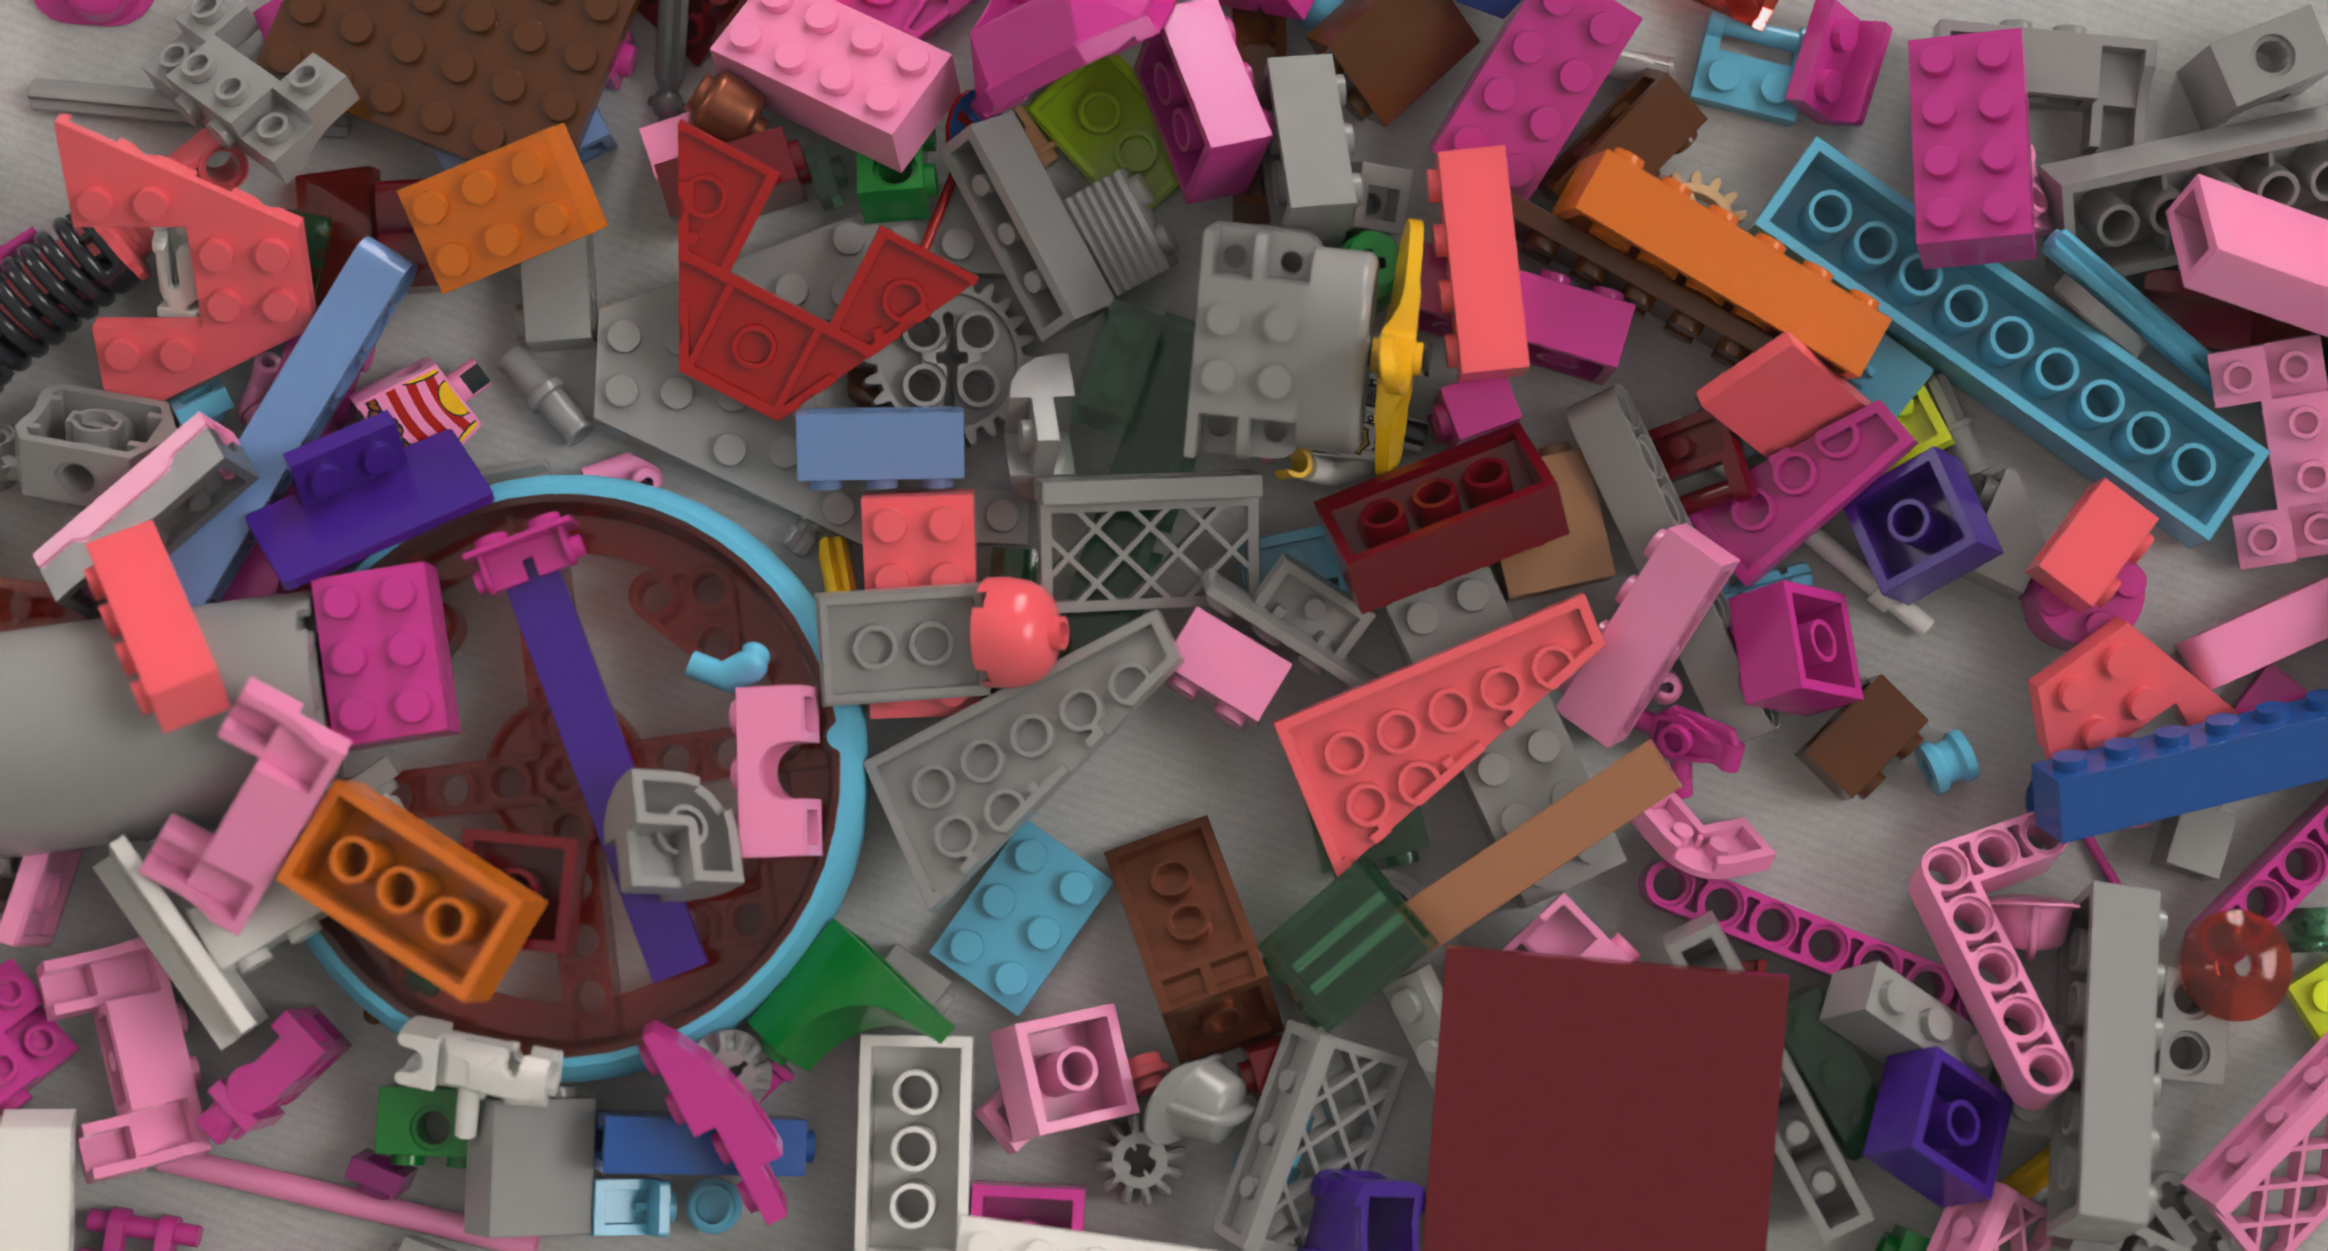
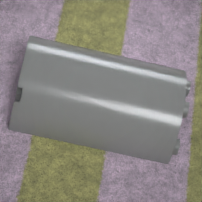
(93, 768)

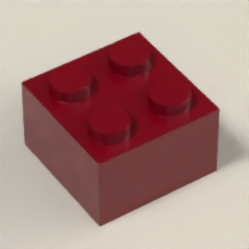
(547, 867)

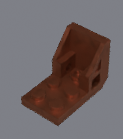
(1195, 941)

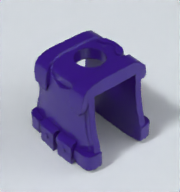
(1363, 1212)

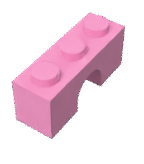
(766, 727)

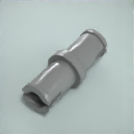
(546, 395)

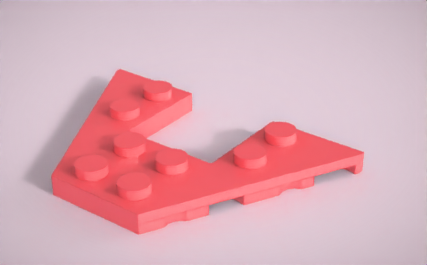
(243, 254)

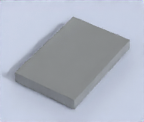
(897, 644)

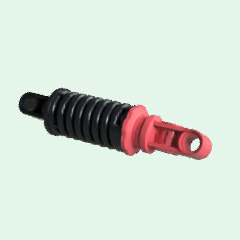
(85, 268)

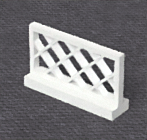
(160, 918)

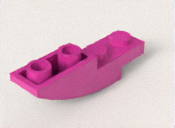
(710, 1097)

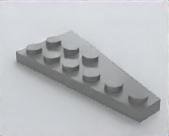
(990, 767)

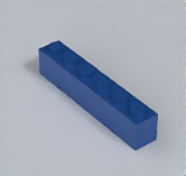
(2182, 768)

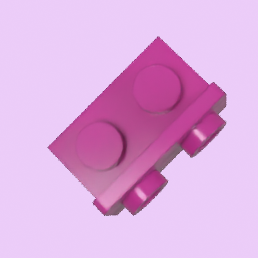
(1837, 65)

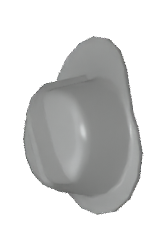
(1197, 1103)

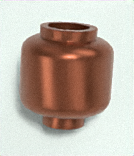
(726, 107)

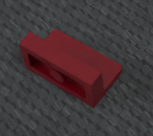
(2206, 318)

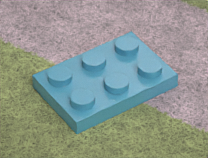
(1021, 917)

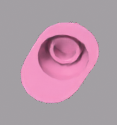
(2034, 921)

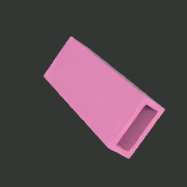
(2252, 252)

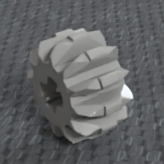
(1122, 1165)

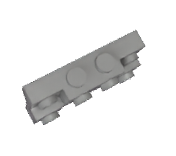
(2083, 73)
(239, 100)

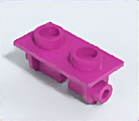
(504, 556)

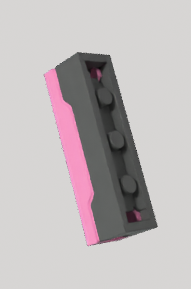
(174, 486)

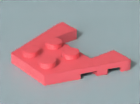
(2113, 689)

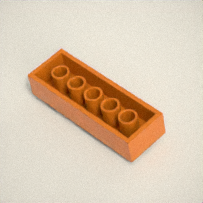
(1719, 260)

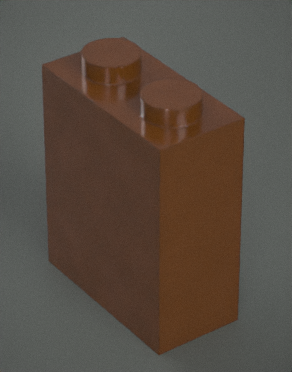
(1391, 51)

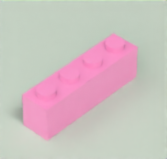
(1646, 632)

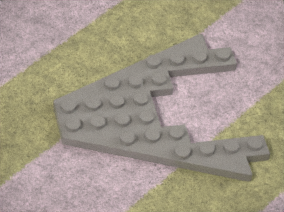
(667, 410)

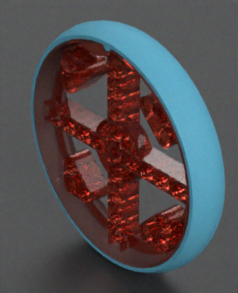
(798, 894)

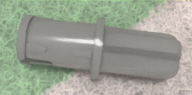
(1950, 409)

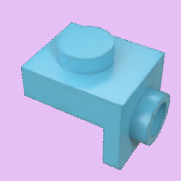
(632, 1206)

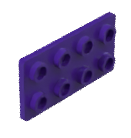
(362, 496)

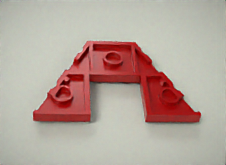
(756, 341)

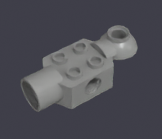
(80, 442)

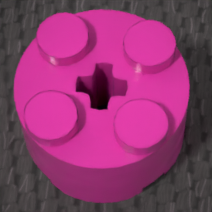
(2064, 628)

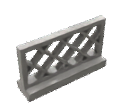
(1147, 492)
(1280, 1135)

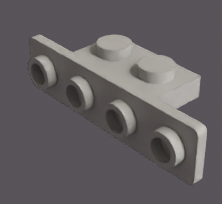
(1301, 612)

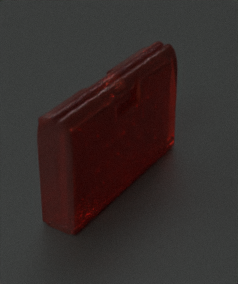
(348, 199)

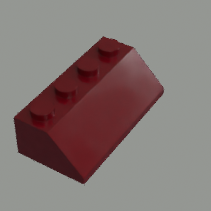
(1442, 517)

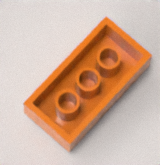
(411, 891)

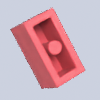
(2093, 546)

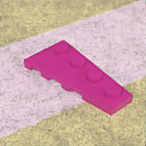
(1805, 489)

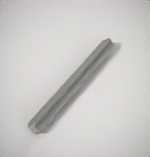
(123, 103)

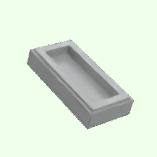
(2099, 316)

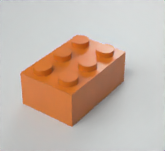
(503, 208)

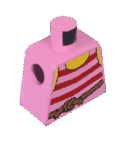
(426, 400)

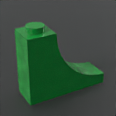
(837, 993)

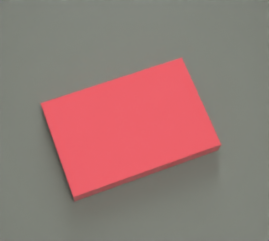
(1780, 396)

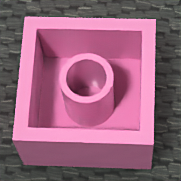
(1226, 670)
(1063, 1072)

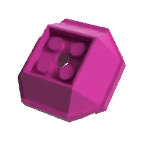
(1034, 42)

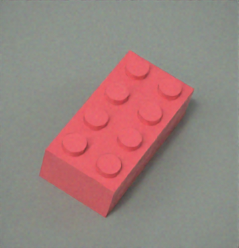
(919, 542)

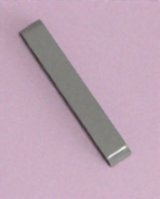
(1641, 505)

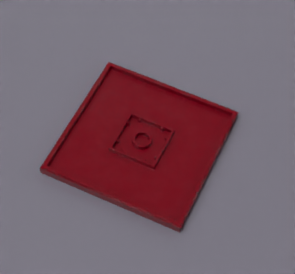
(1603, 1105)

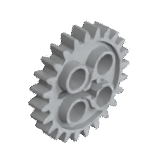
(993, 363)

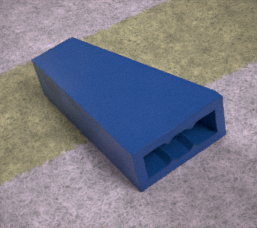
(657, 1145)

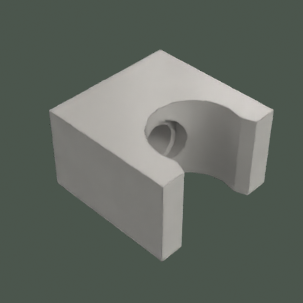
(2229, 81)

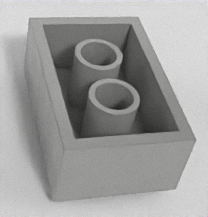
(1311, 148)

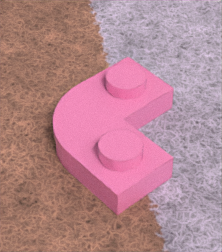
(1705, 851)

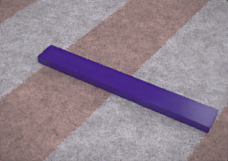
(597, 754)

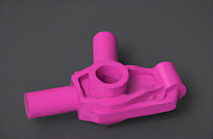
(1691, 738)

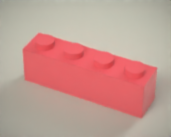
(1479, 264)
(157, 628)

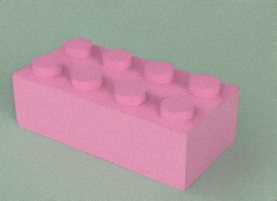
(841, 74)

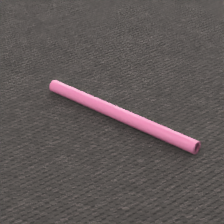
(338, 1199)

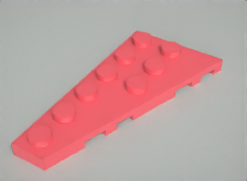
(1405, 735)

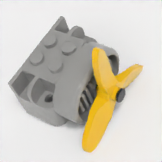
(1292, 345)

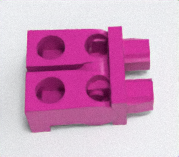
(279, 1076)

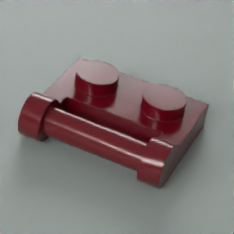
(1698, 445)

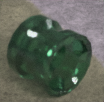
(2308, 930)

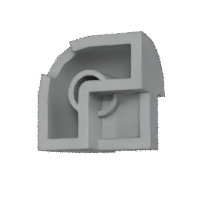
(1039, 423)
(672, 837)

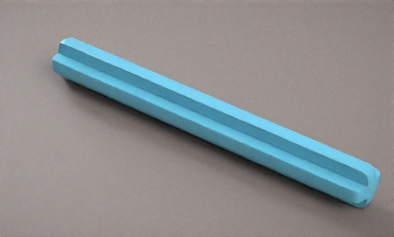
(2129, 305)

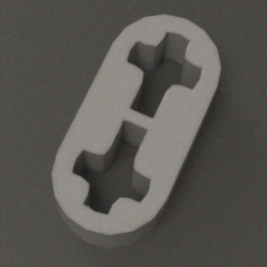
(2175, 1225)

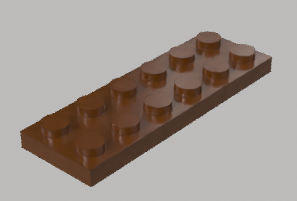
(1598, 264)

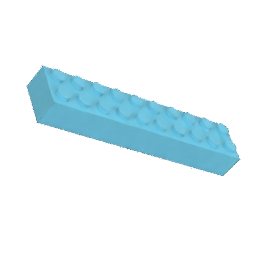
(2016, 350)

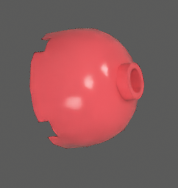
(1016, 632)

